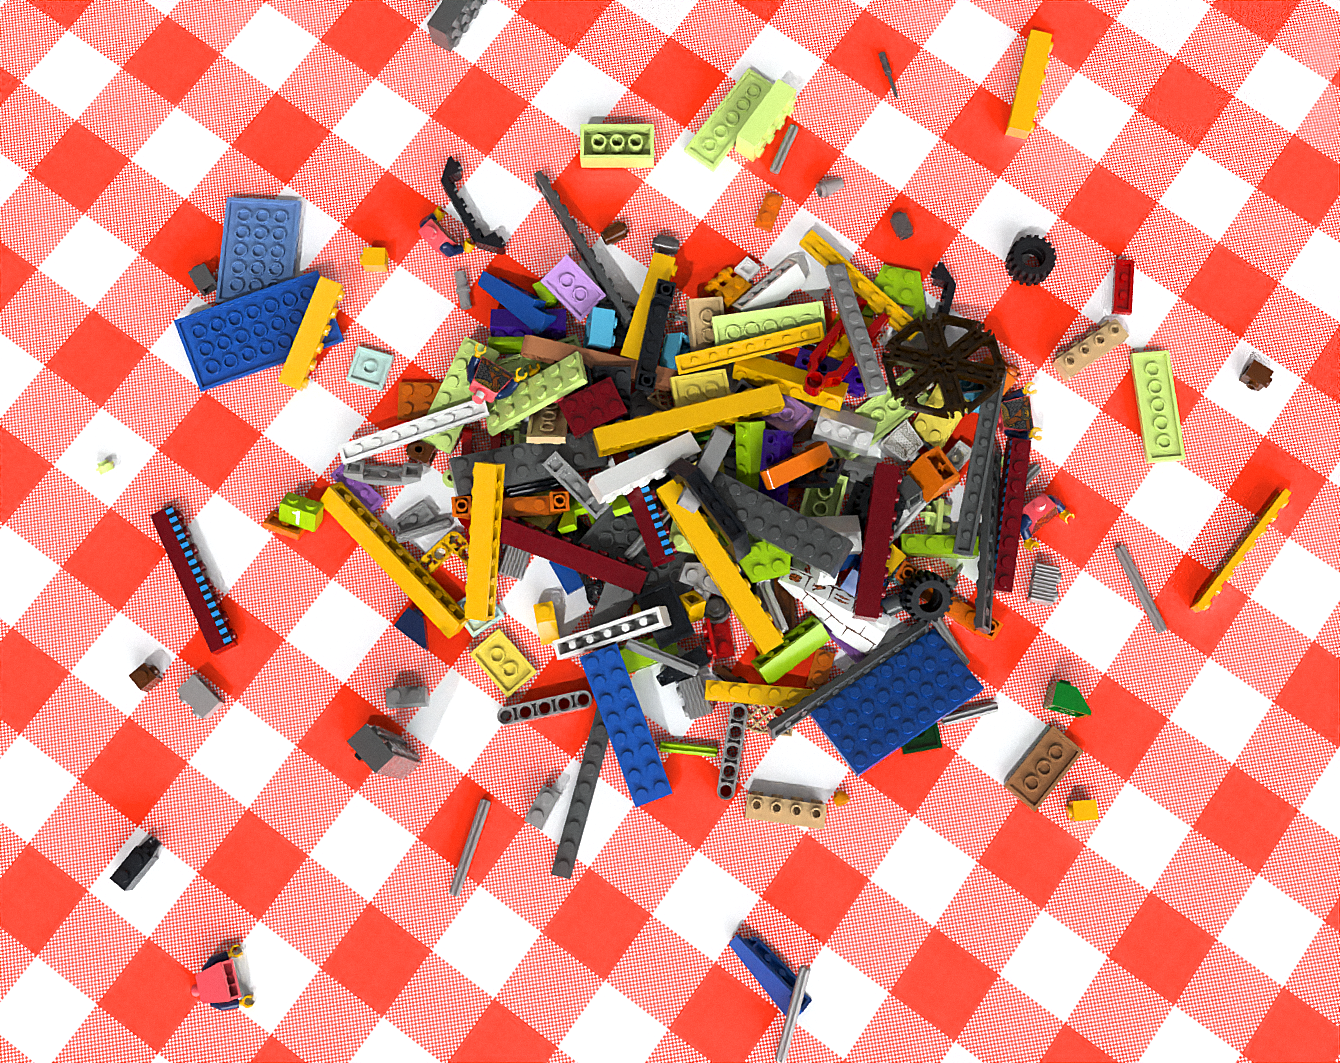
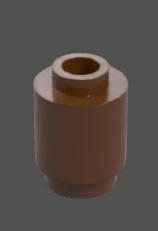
(614, 233)

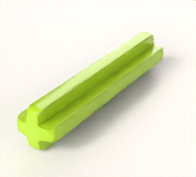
(686, 748)

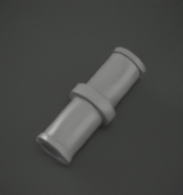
(463, 290)

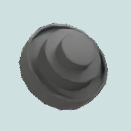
(717, 610)

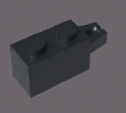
(673, 675)
(136, 864)

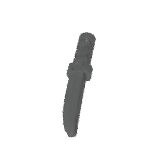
(887, 70)

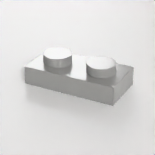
(417, 516)

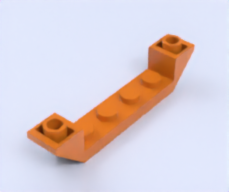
(519, 506)
(958, 611)

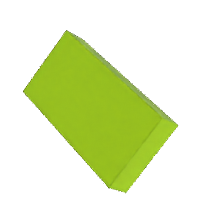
(506, 345)

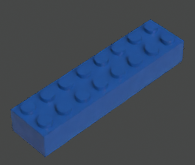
(626, 725)

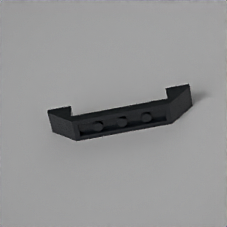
(489, 243)
(943, 279)
(653, 335)
(821, 477)
(714, 506)

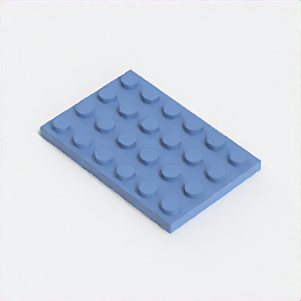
(257, 245)

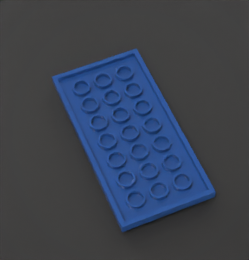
(249, 332)
(896, 702)

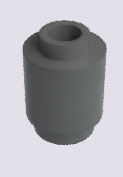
(901, 225)
(665, 244)
(891, 605)

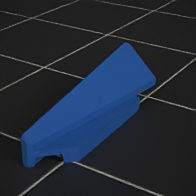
(518, 301)
(768, 971)

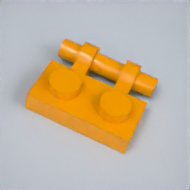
(732, 291)

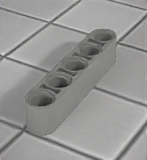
(709, 463)
(536, 704)
(732, 761)

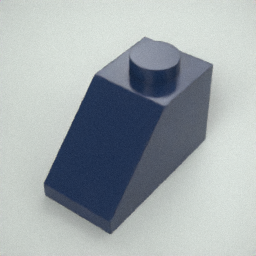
(414, 627)

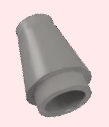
(828, 187)

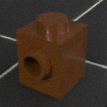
(1256, 376)
(421, 452)
(146, 677)

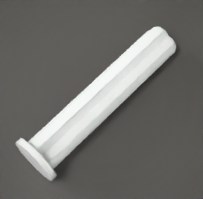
(772, 605)

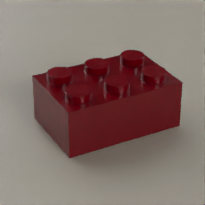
(593, 407)

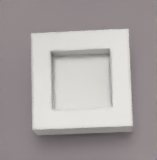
(747, 269)

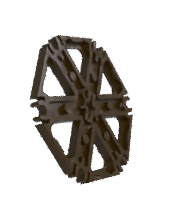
(956, 364)

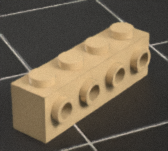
(1089, 350)
(785, 811)

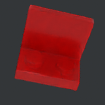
(719, 640)

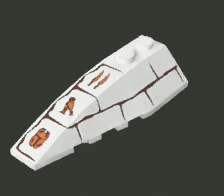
(835, 609)

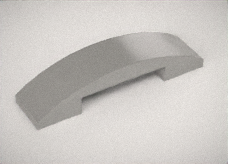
(383, 475)
(574, 484)

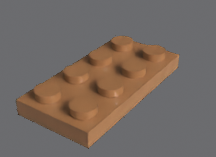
(1043, 768)

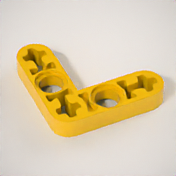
(449, 549)

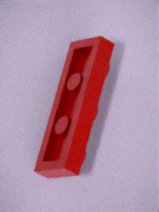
(1123, 287)

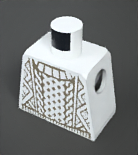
(902, 444)

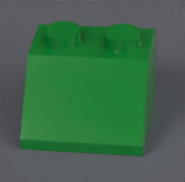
(1066, 700)

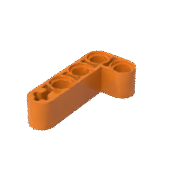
(811, 458)

